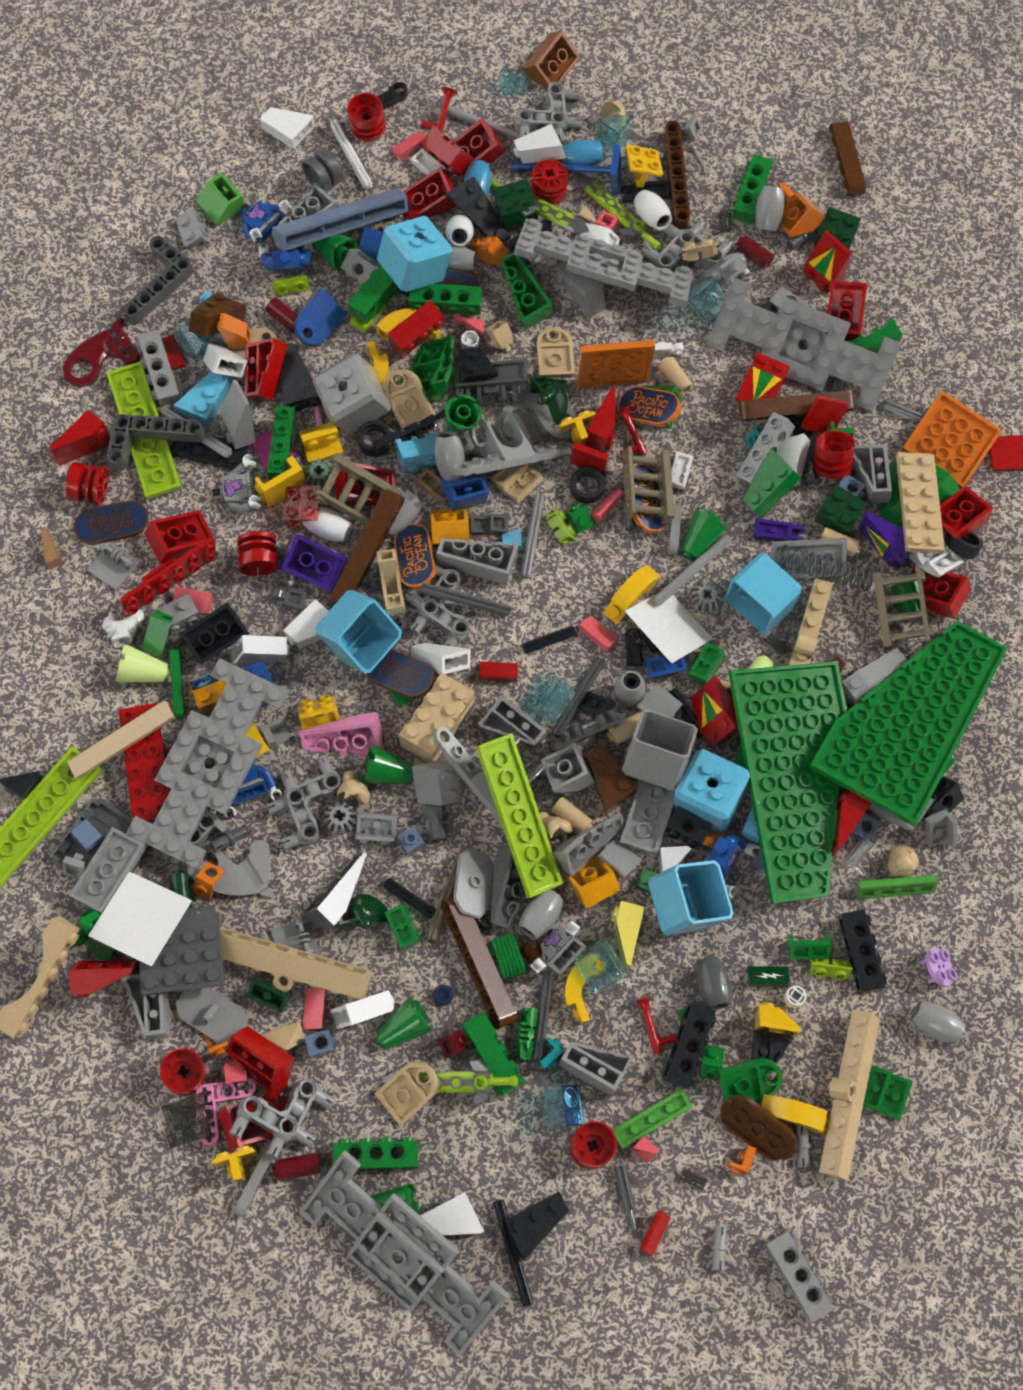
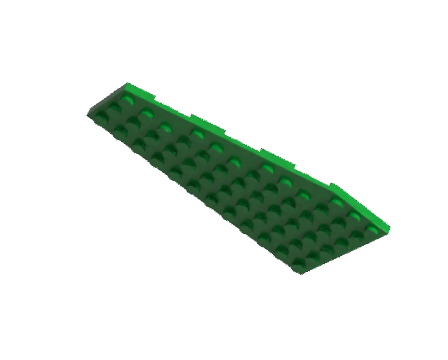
(781, 726)
(908, 726)

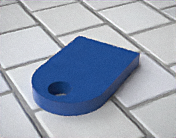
(319, 317)

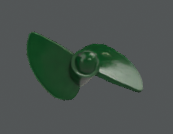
(554, 396)
(364, 909)

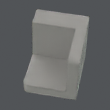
(275, 733)

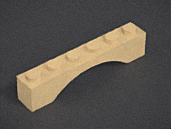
(56, 942)

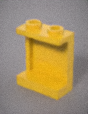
(275, 489)

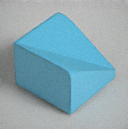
(512, 537)

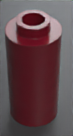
(754, 252)
(282, 313)
(296, 1166)

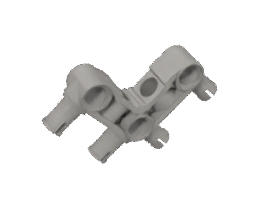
(530, 120)
(673, 254)
(440, 617)
(309, 791)
(272, 1119)

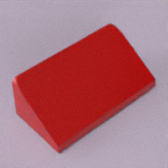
(498, 671)
(655, 1233)

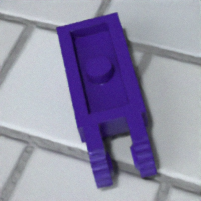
(777, 530)

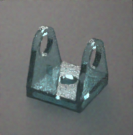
(613, 968)

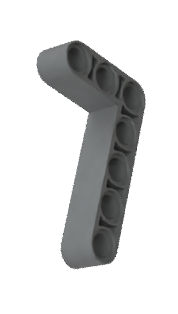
(161, 282)
(149, 431)

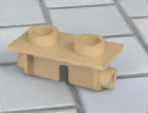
(706, 248)

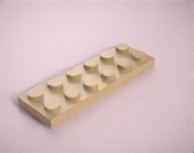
(920, 503)

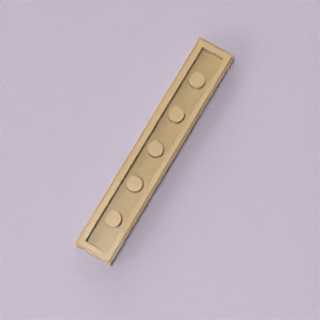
(121, 740)

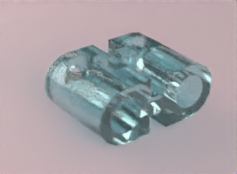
(513, 83)

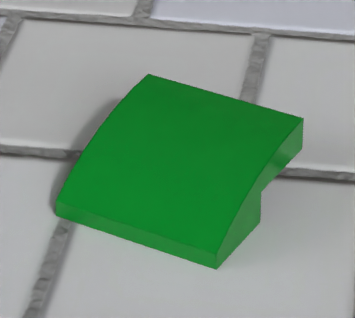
(896, 1097)

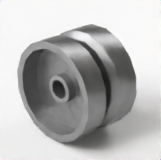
(322, 169)

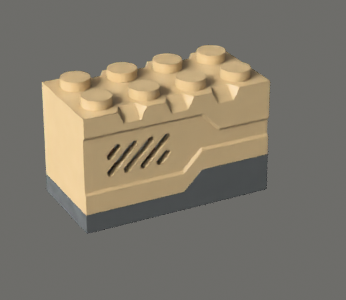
(443, 706)

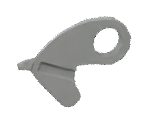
(530, 400)
(244, 879)

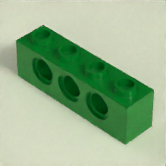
(753, 182)
(454, 295)
(281, 440)
(386, 1161)

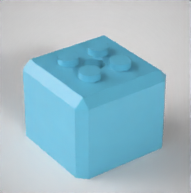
(414, 253)
(763, 593)
(358, 631)
(712, 804)
(690, 897)

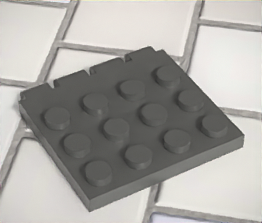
(103, 818)
(190, 956)

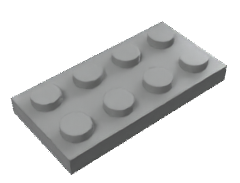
(826, 547)
(648, 818)
(107, 870)

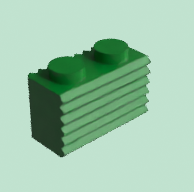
(507, 956)

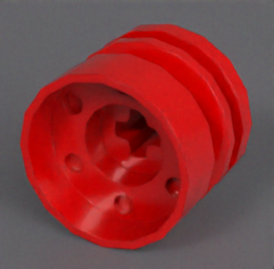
(366, 116)
(549, 181)
(834, 454)
(86, 483)
(255, 551)
(173, 1065)
(603, 1140)

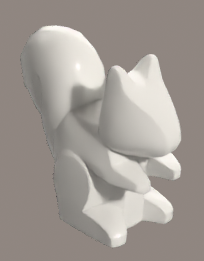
(122, 630)

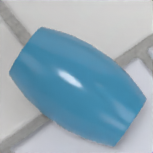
(583, 153)
(481, 171)

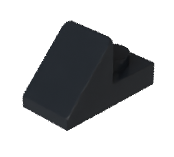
(595, 704)

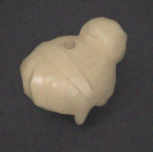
(612, 109)
(353, 788)
(555, 826)
(902, 861)

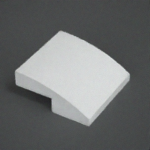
(936, 563)

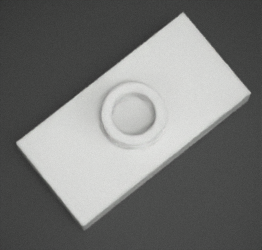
(426, 162)
(681, 469)

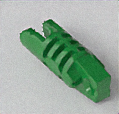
(526, 1033)

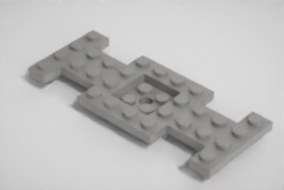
(610, 270)
(826, 353)
(197, 787)
(418, 1273)

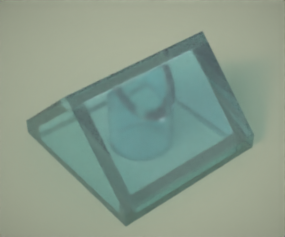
(614, 130)
(707, 299)

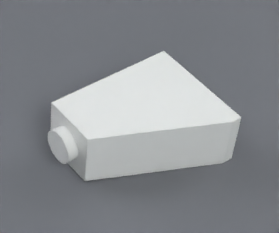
(287, 125)
(539, 146)
(224, 361)
(795, 453)
(303, 628)
(255, 649)
(442, 657)
(363, 1009)
(454, 1217)

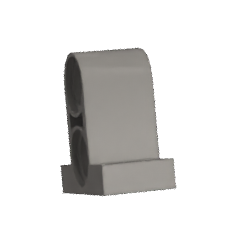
(205, 832)

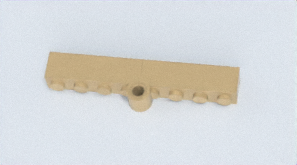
(811, 622)
(294, 965)
(849, 1095)

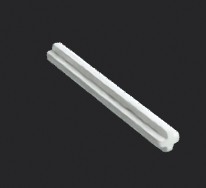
(351, 154)

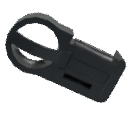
(390, 99)
(633, 650)

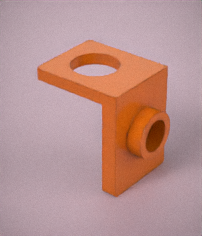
(205, 884)
(218, 1050)

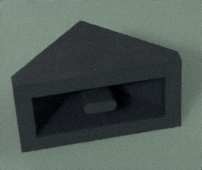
(22, 784)

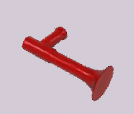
(448, 94)
(639, 446)
(656, 1042)

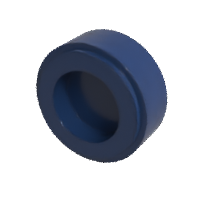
(443, 995)

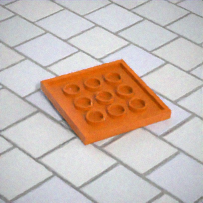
(615, 363)
(954, 436)

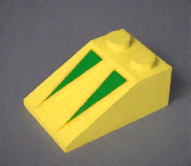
(626, 929)

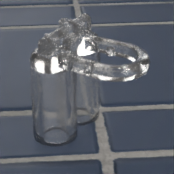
(855, 855)

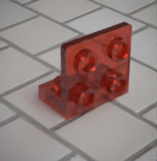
(300, 505)

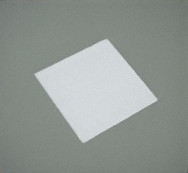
(669, 627)
(140, 918)

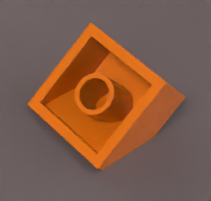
(800, 216)

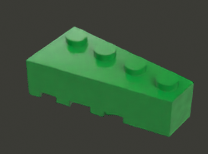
(526, 293)
(491, 1052)

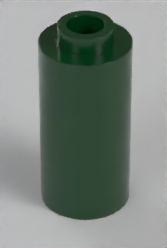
(180, 884)

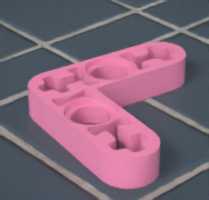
(215, 1089)

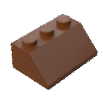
(552, 60)

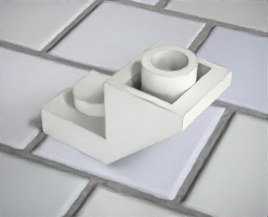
(602, 233)

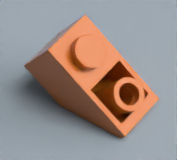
(489, 249)
(234, 332)

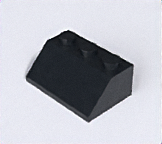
(213, 633)

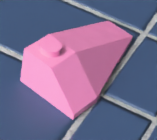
(345, 735)

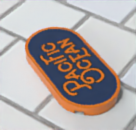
(650, 405)
(649, 522)
(415, 556)

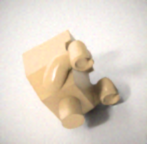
(499, 335)

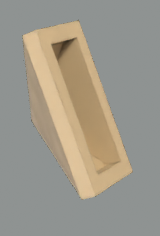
(286, 1036)

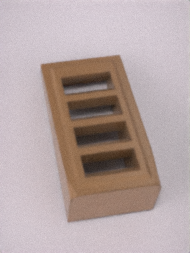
(419, 482)
(51, 553)

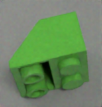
(220, 199)

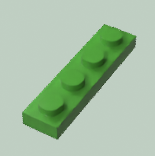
(897, 887)
(652, 1118)

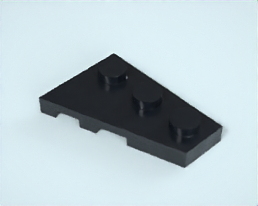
(535, 1223)

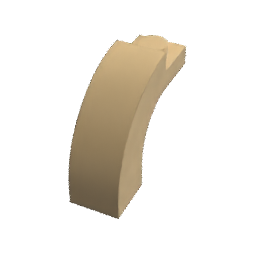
(390, 581)

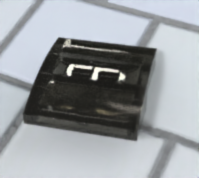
(531, 425)
(185, 1120)

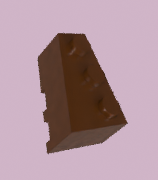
(206, 315)
(610, 781)

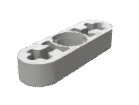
(674, 527)

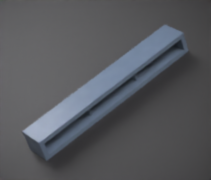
(340, 219)

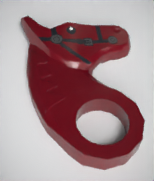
(94, 350)

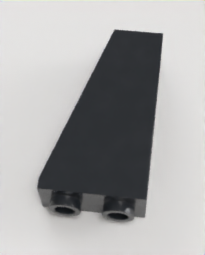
(297, 381)

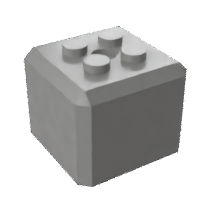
(360, 402)
(659, 750)

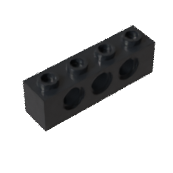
(861, 920)
(679, 1052)

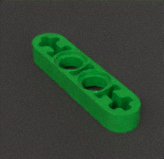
(177, 682)

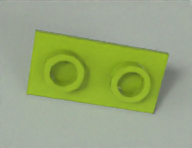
(291, 285)
(565, 531)
(838, 969)

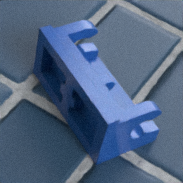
(661, 666)

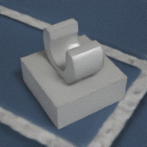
(692, 127)
(74, 866)

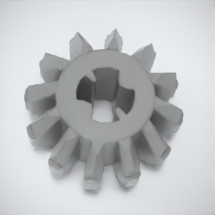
(709, 603)
(332, 818)

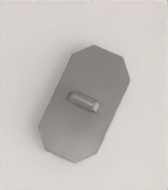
(473, 883)
(211, 1013)

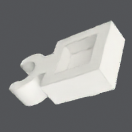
(666, 349)

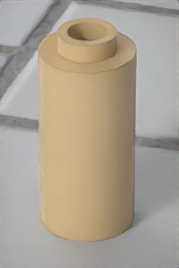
(675, 375)
(853, 546)
(624, 730)
(567, 811)

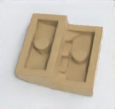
(517, 481)

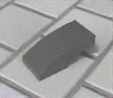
(488, 524)

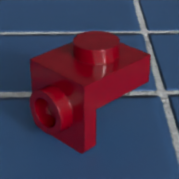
(453, 1043)

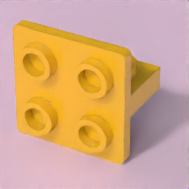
(643, 163)
(577, 426)
(321, 442)
(317, 711)
(236, 1167)

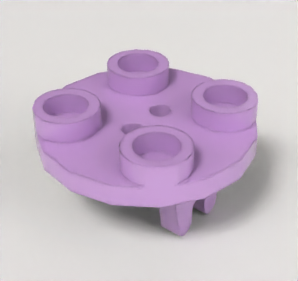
(939, 967)

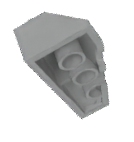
(871, 675)
(582, 847)

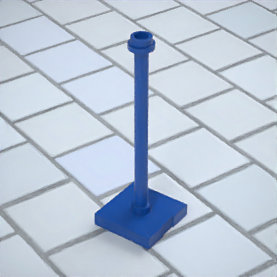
(613, 169)

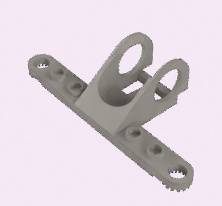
(504, 453)
(470, 771)

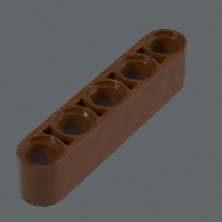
(848, 158)

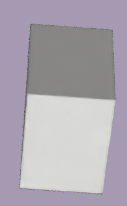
(672, 856)

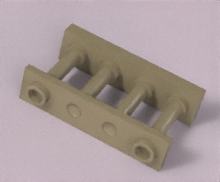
(354, 473)
(662, 478)
(885, 600)

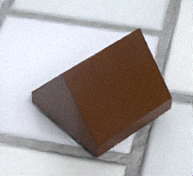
(531, 951)

